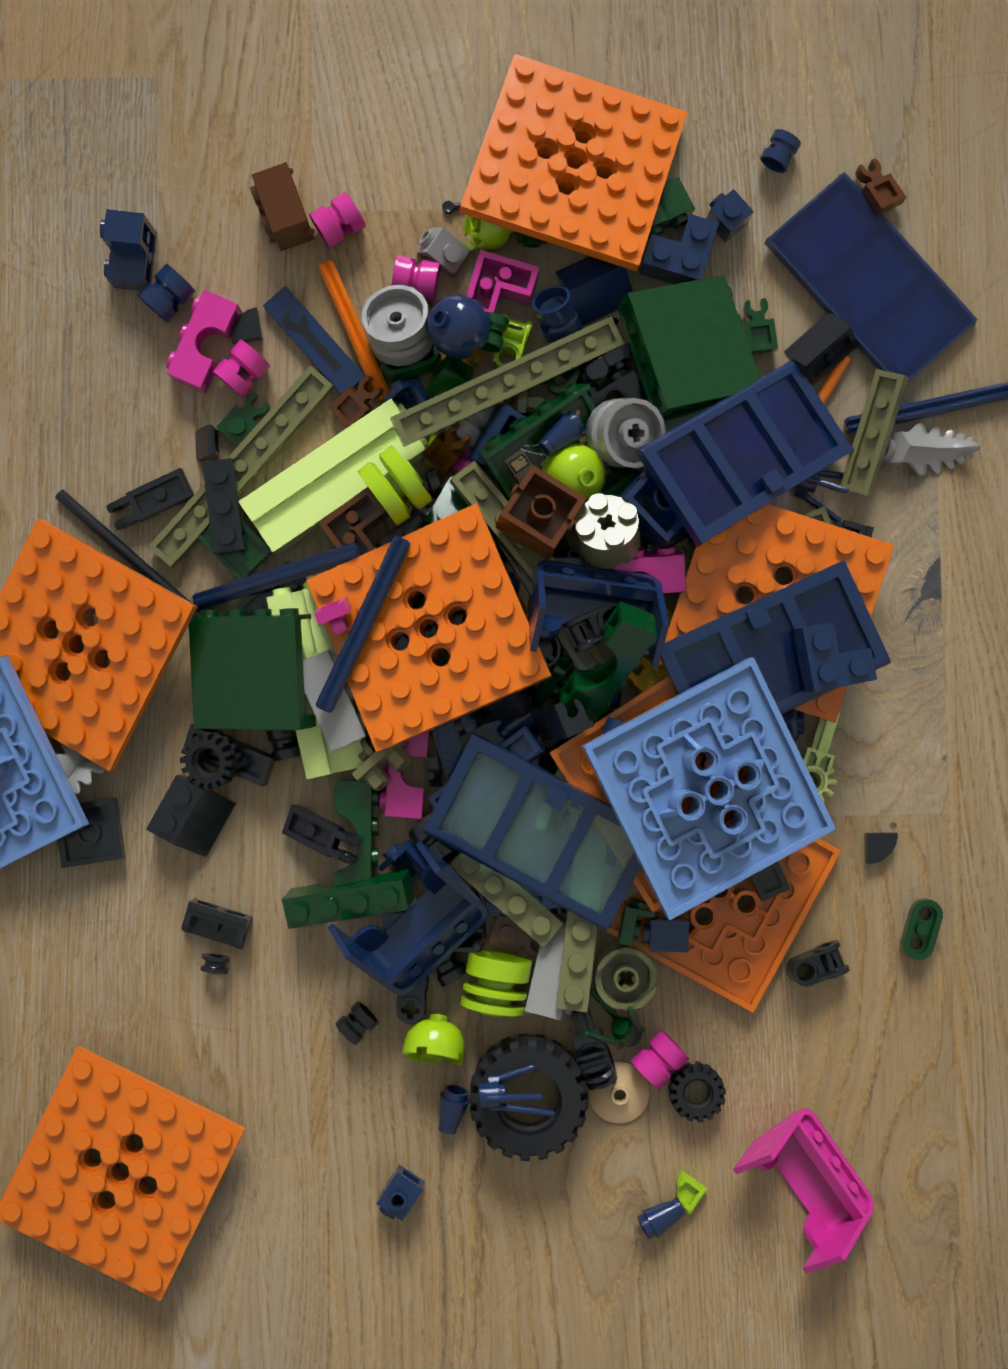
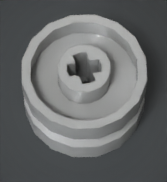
(397, 325)
(621, 428)

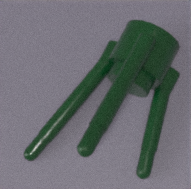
(624, 1029)

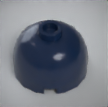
(458, 326)

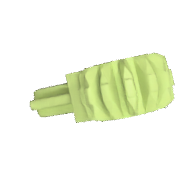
(817, 757)

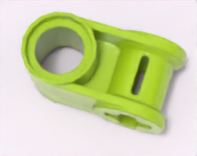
(514, 340)

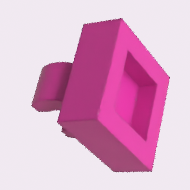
(334, 613)

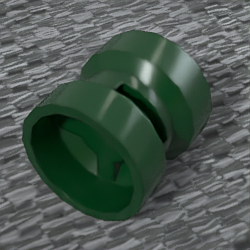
(498, 326)

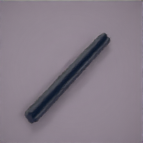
(941, 405)
(275, 576)
(362, 624)

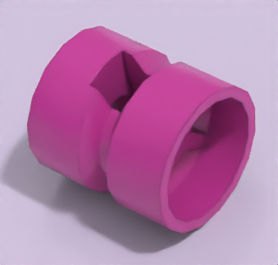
(337, 220)
(420, 277)
(249, 360)
(657, 1061)

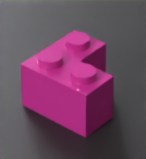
(502, 278)

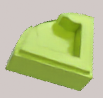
(689, 1191)

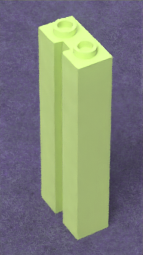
(324, 479)
(314, 749)

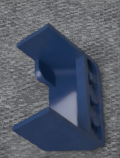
(572, 589)
(421, 935)

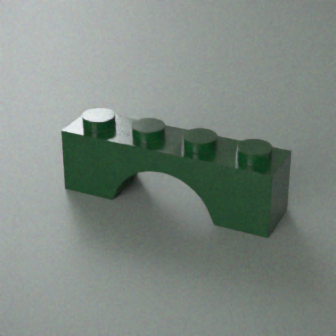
(628, 635)
(356, 803)
(375, 896)

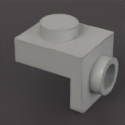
(442, 248)

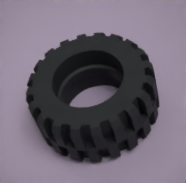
(541, 1136)

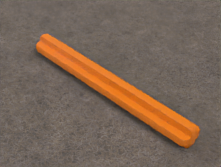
(352, 326)

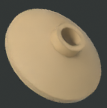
(635, 1099)

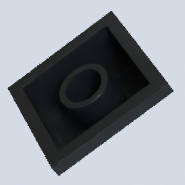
(191, 816)

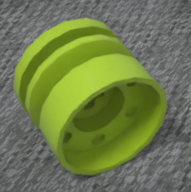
(495, 989)

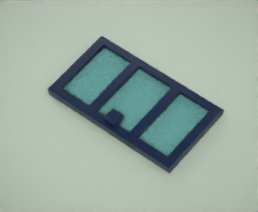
(535, 831)

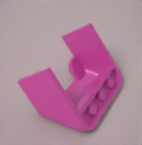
(821, 1180)

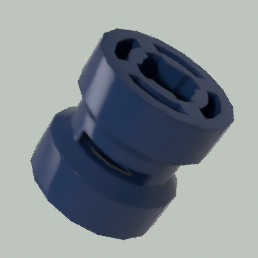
(781, 149)

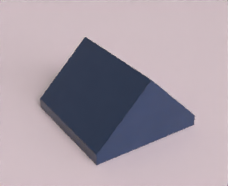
(594, 287)

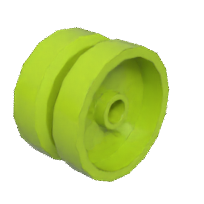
(396, 484)

